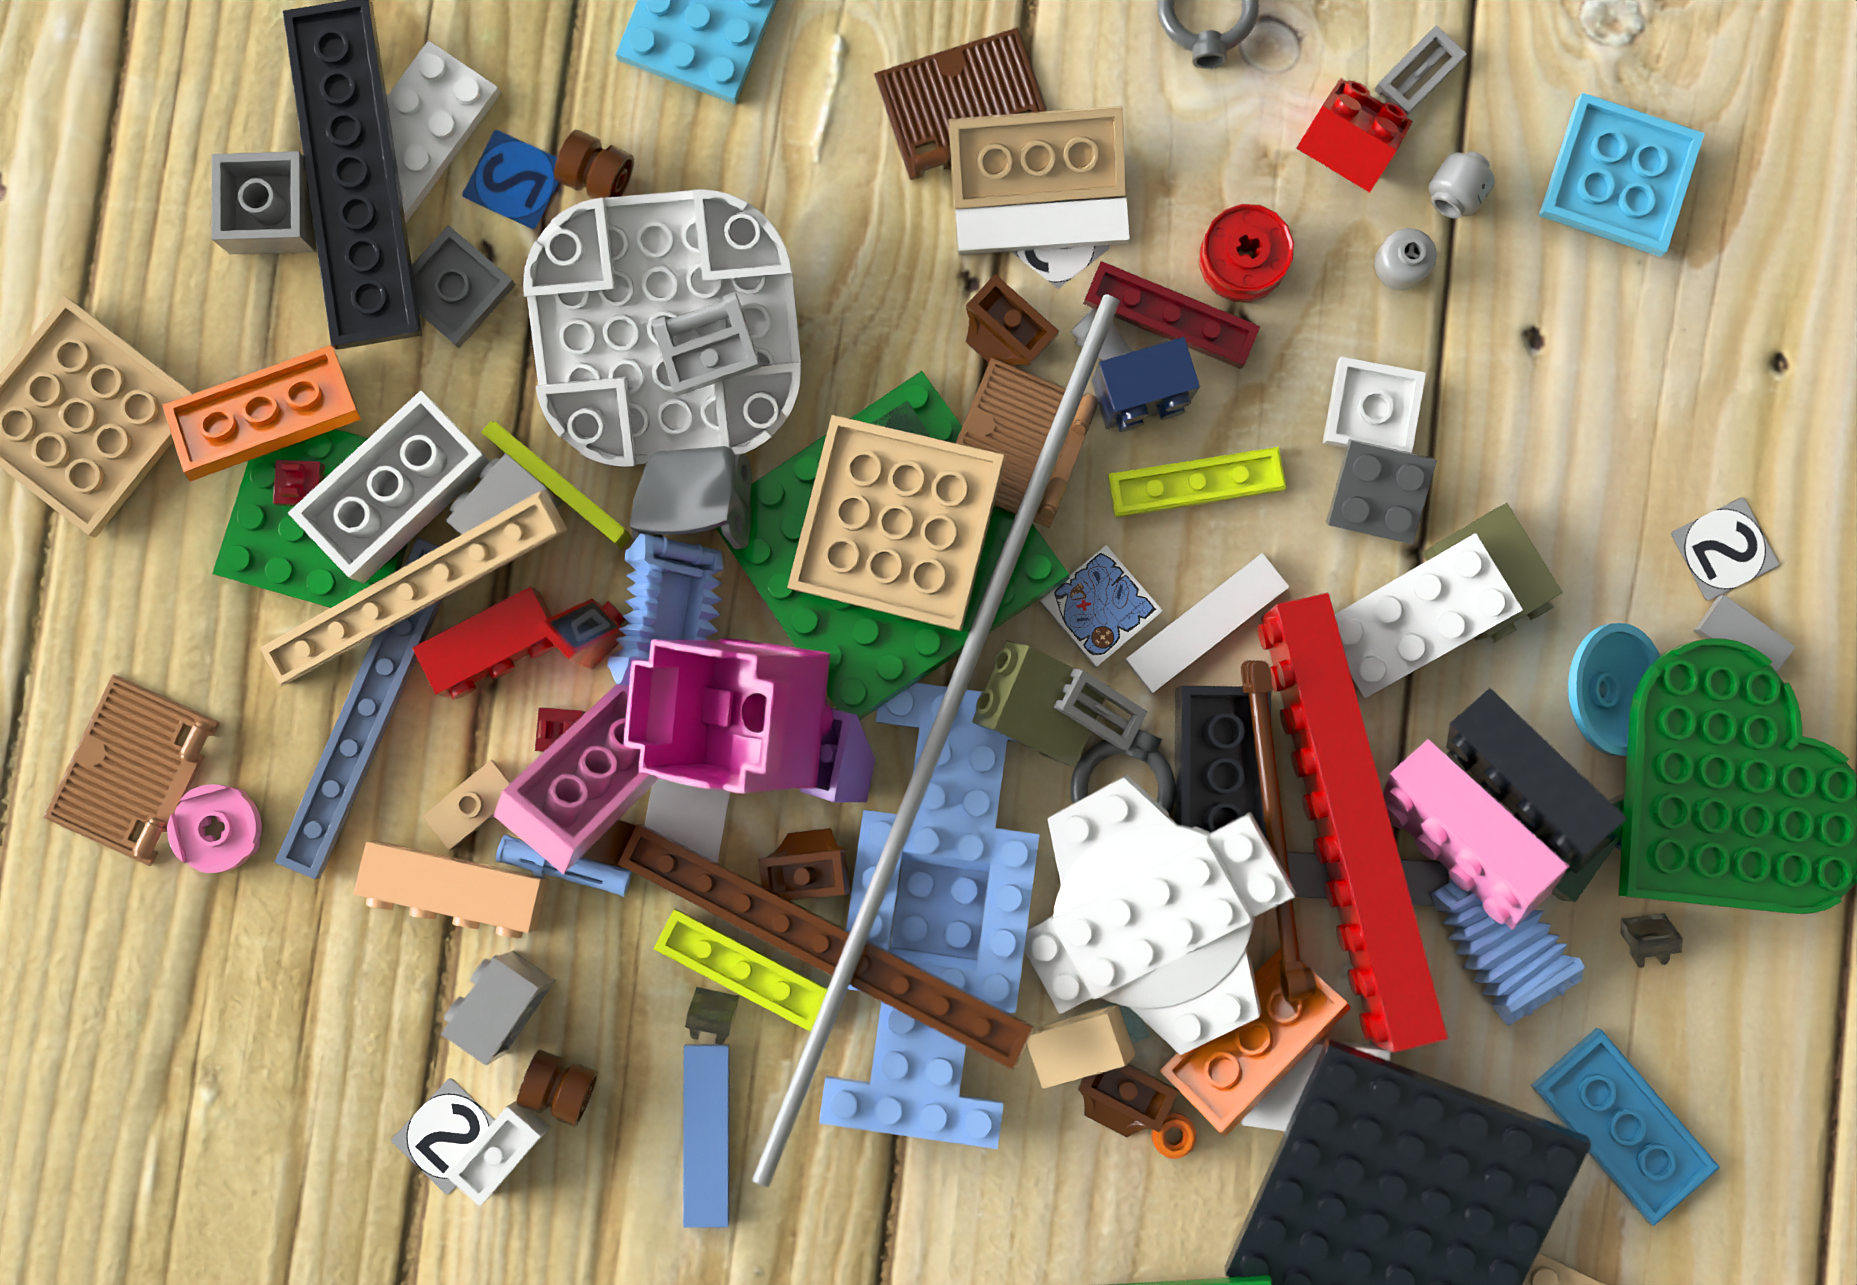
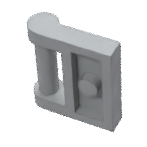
(711, 356)

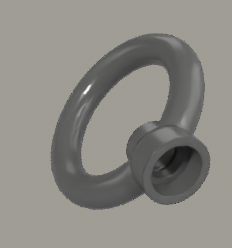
(1210, 45)
(1143, 748)

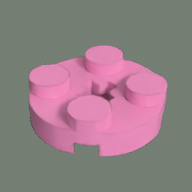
(194, 813)

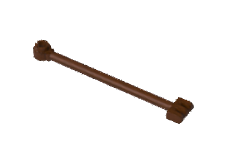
(1256, 680)

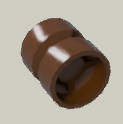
(587, 165)
(553, 1086)

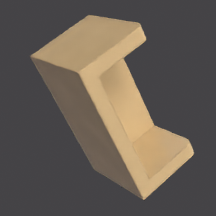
(1080, 1046)

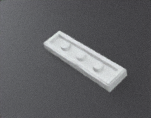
(1042, 226)
(1206, 623)

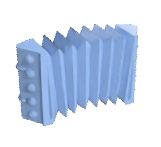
(670, 599)
(1518, 964)

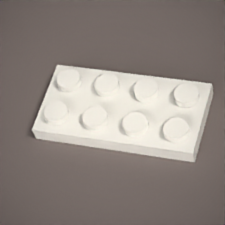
(432, 118)
(1424, 615)

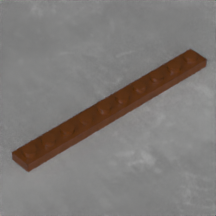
(822, 943)

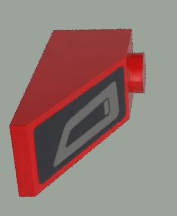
(585, 631)

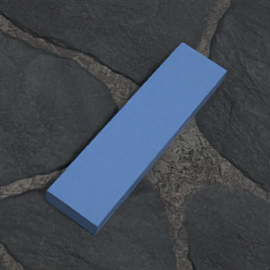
(706, 1136)

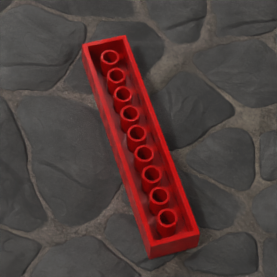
(1351, 825)

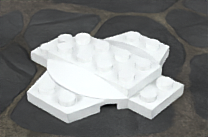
(1155, 914)

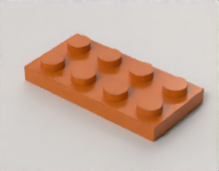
(260, 413)
(1242, 1066)

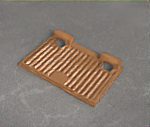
(1014, 419)
(130, 769)

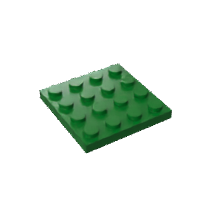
(271, 549)

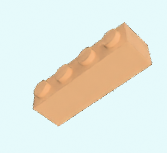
(450, 887)

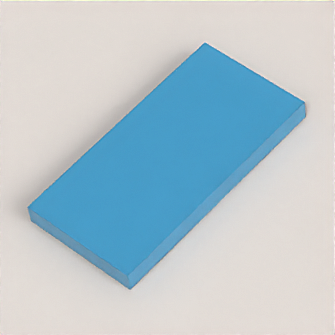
(1628, 1125)

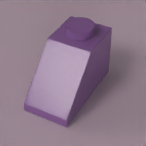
(844, 761)

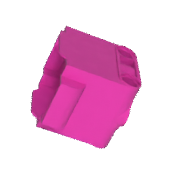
(706, 719)

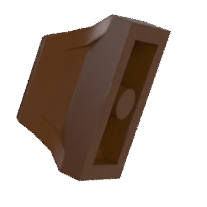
(1006, 325)
(806, 866)
(1127, 1099)

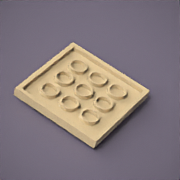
(83, 416)
(896, 522)

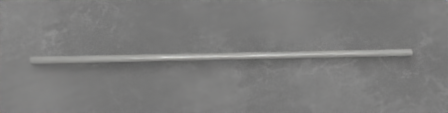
(934, 744)

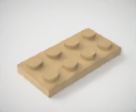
(1037, 157)

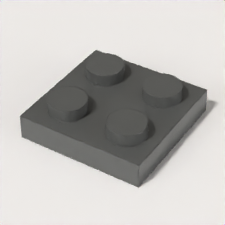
(457, 286)
(1381, 491)

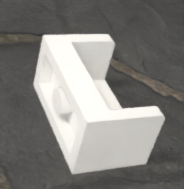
(497, 1152)

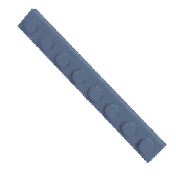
(355, 739)

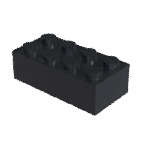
(1215, 758)
(1533, 781)

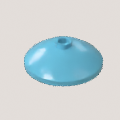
(1604, 683)

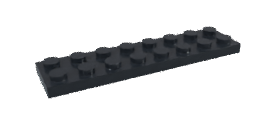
(352, 174)

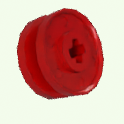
(1253, 230)

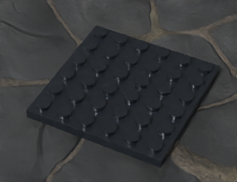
(1404, 1183)

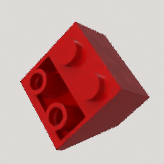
(1355, 134)

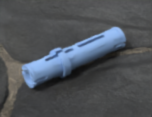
(583, 871)

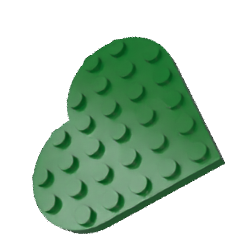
(1728, 790)

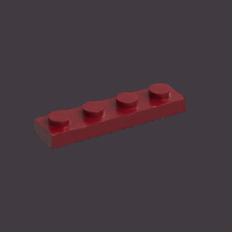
(1174, 315)

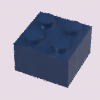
(1145, 384)

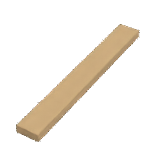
(414, 587)

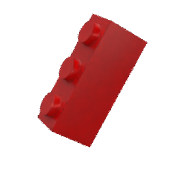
(485, 644)

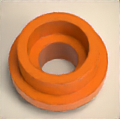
(1183, 1145)

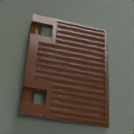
(960, 82)

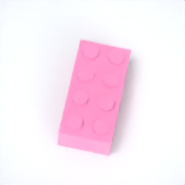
(577, 785)
(1471, 835)

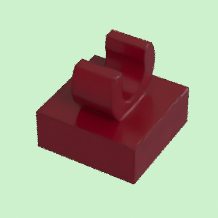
(295, 480)
(553, 724)

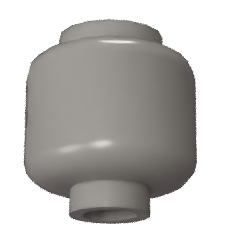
(1461, 184)
(1405, 259)

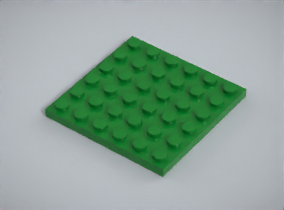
(871, 650)

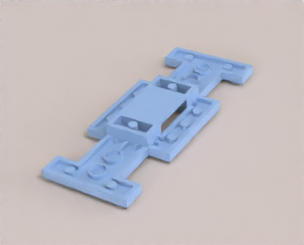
(939, 928)

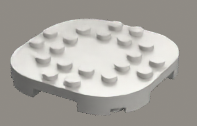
(636, 258)

